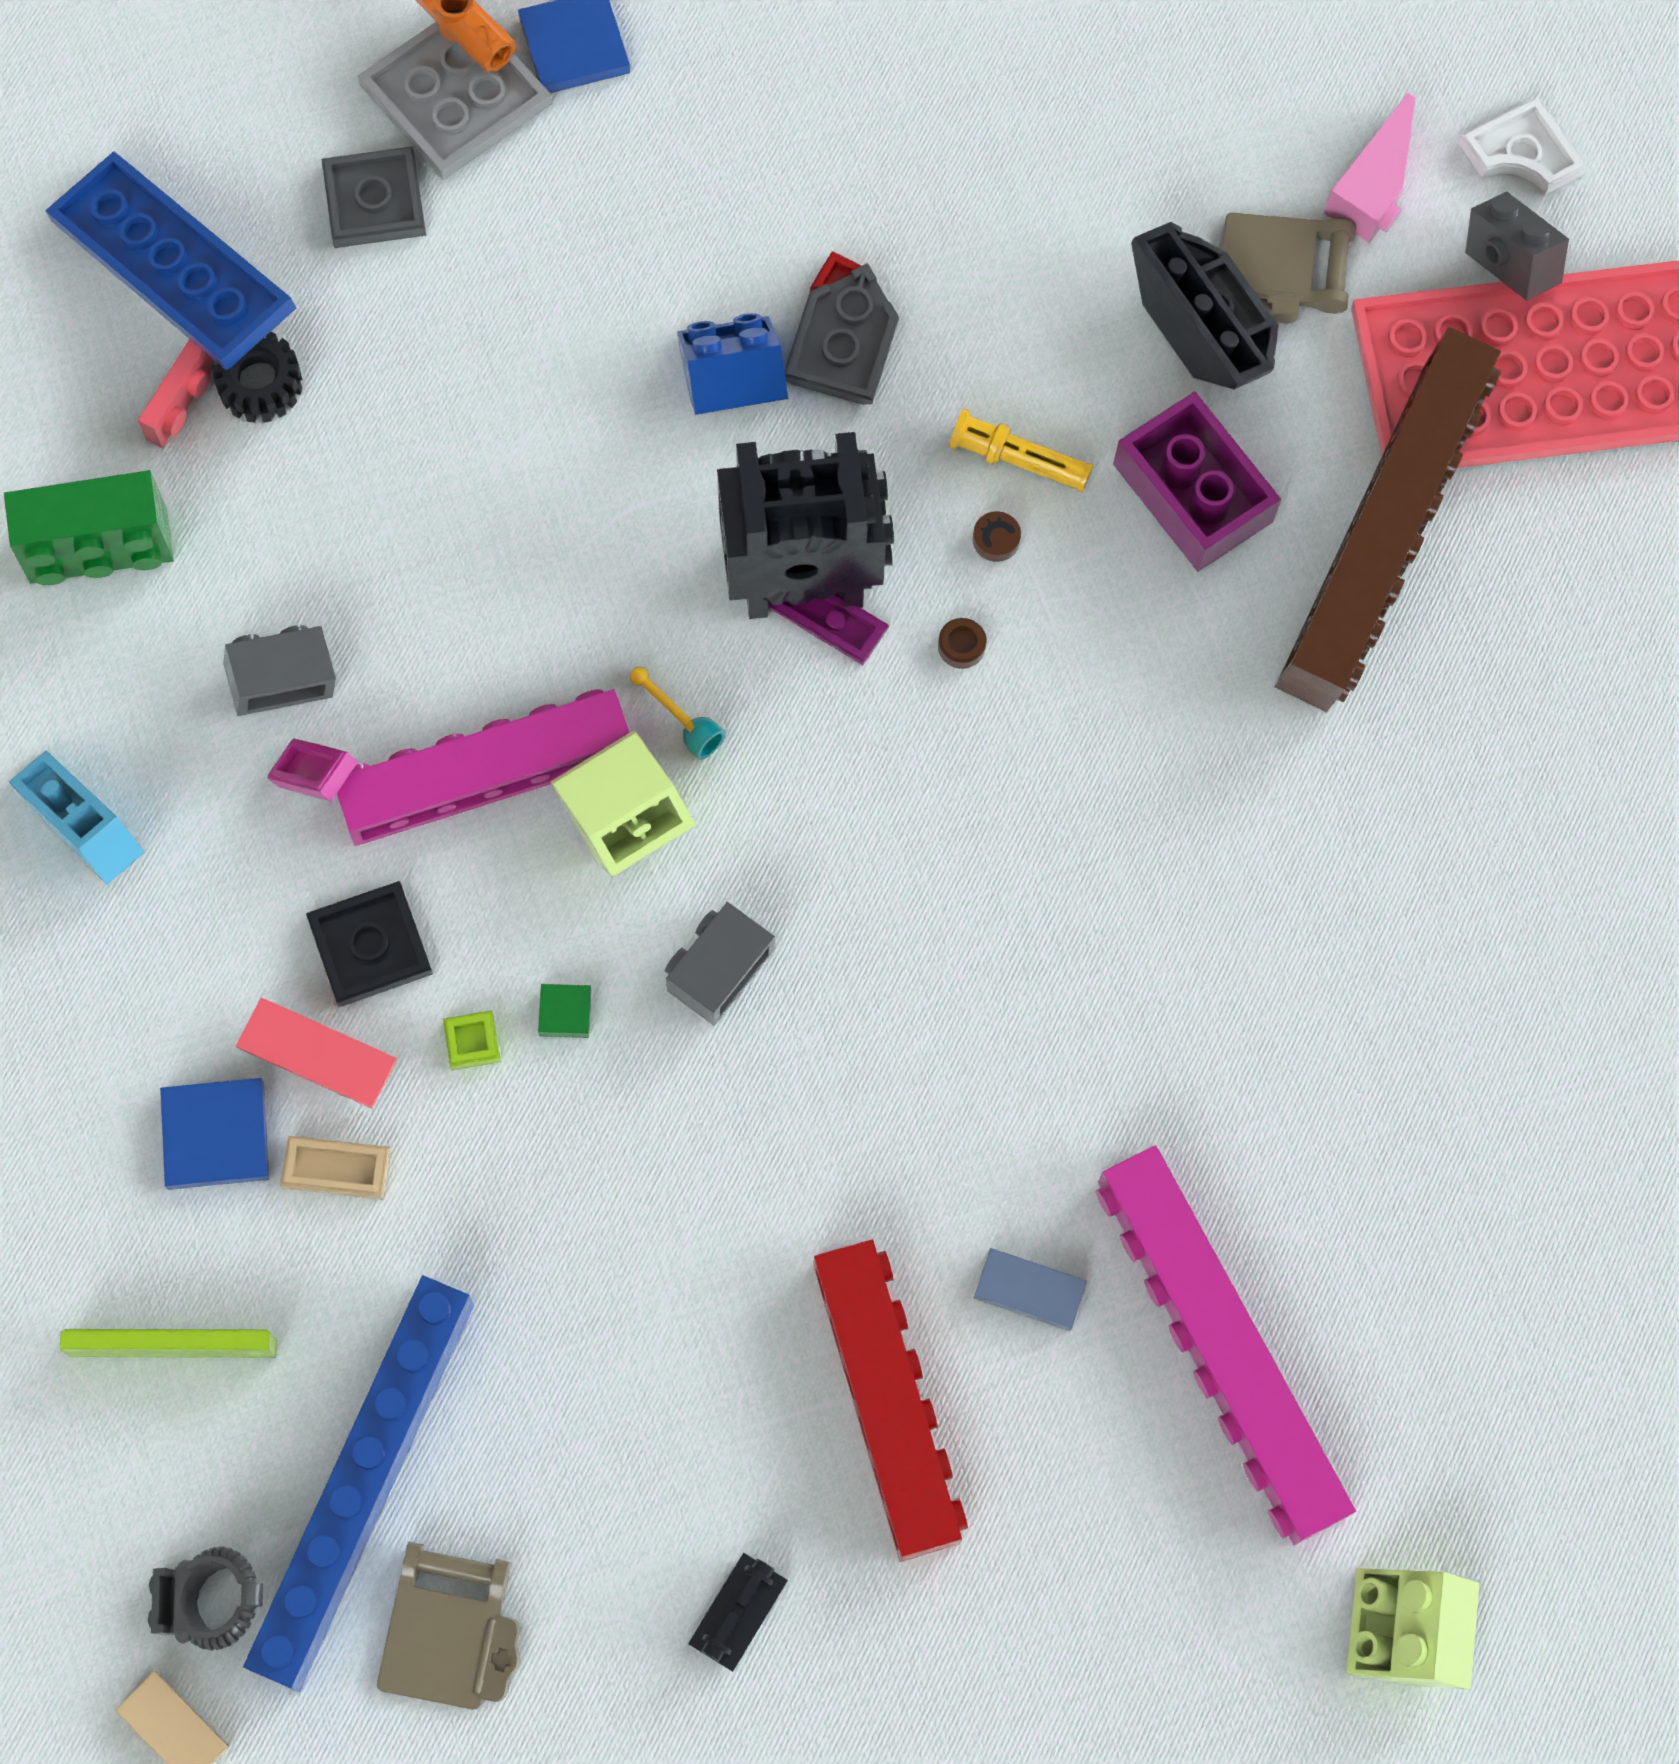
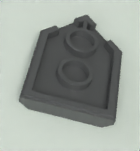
(844, 338)

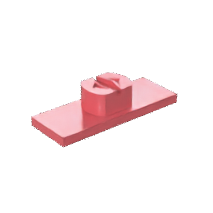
(316, 1053)

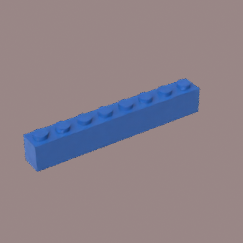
(359, 1484)

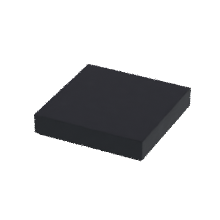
(369, 944)

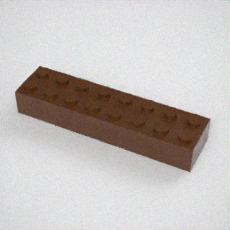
(1390, 521)

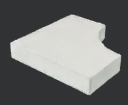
(1524, 145)

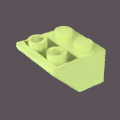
(622, 803)
(1413, 1627)

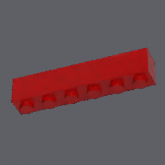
(888, 1400)

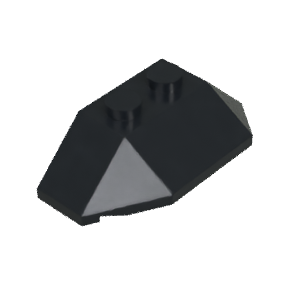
(1204, 307)

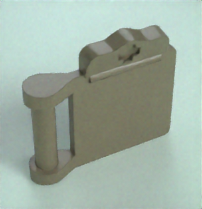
(1279, 261)
(446, 1643)

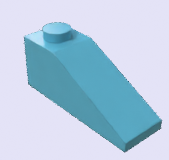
(77, 817)

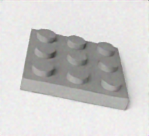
(448, 101)

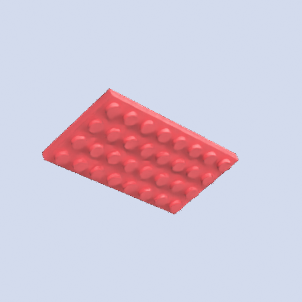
(1577, 363)

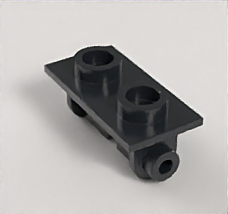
(738, 1611)

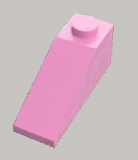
(1376, 178)

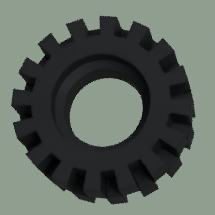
(267, 399)

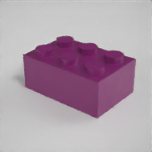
(1196, 481)

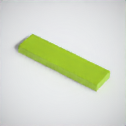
(168, 1343)

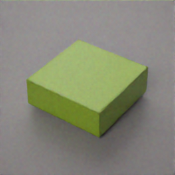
(471, 1040)

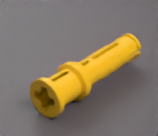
(998, 444)

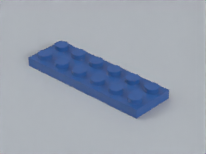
(171, 260)

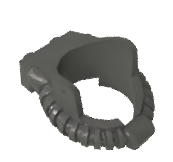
(177, 1593)

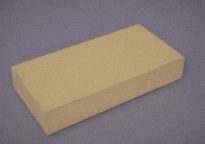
(335, 1167)
(170, 1724)

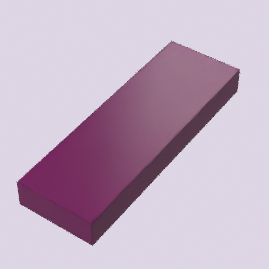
(841, 627)

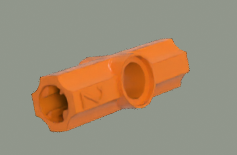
(472, 31)

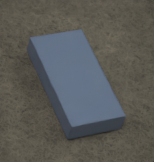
(1030, 1289)

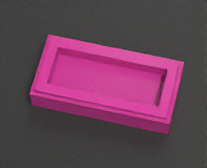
(312, 769)

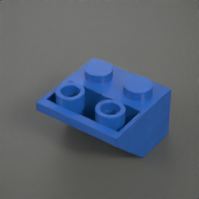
(732, 363)

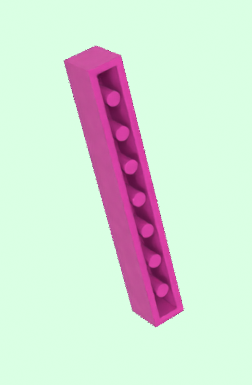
(1224, 1345)

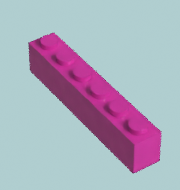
(478, 767)

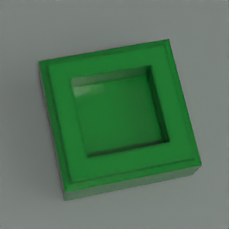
(564, 1010)

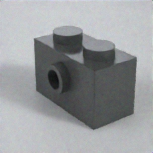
(1516, 245)
(279, 669)
(719, 962)

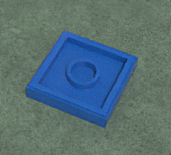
(573, 42)
(214, 1133)

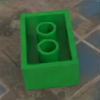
(89, 527)

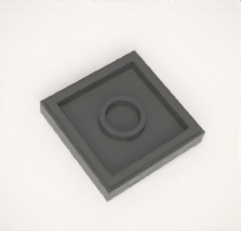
(373, 197)

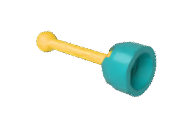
(700, 734)

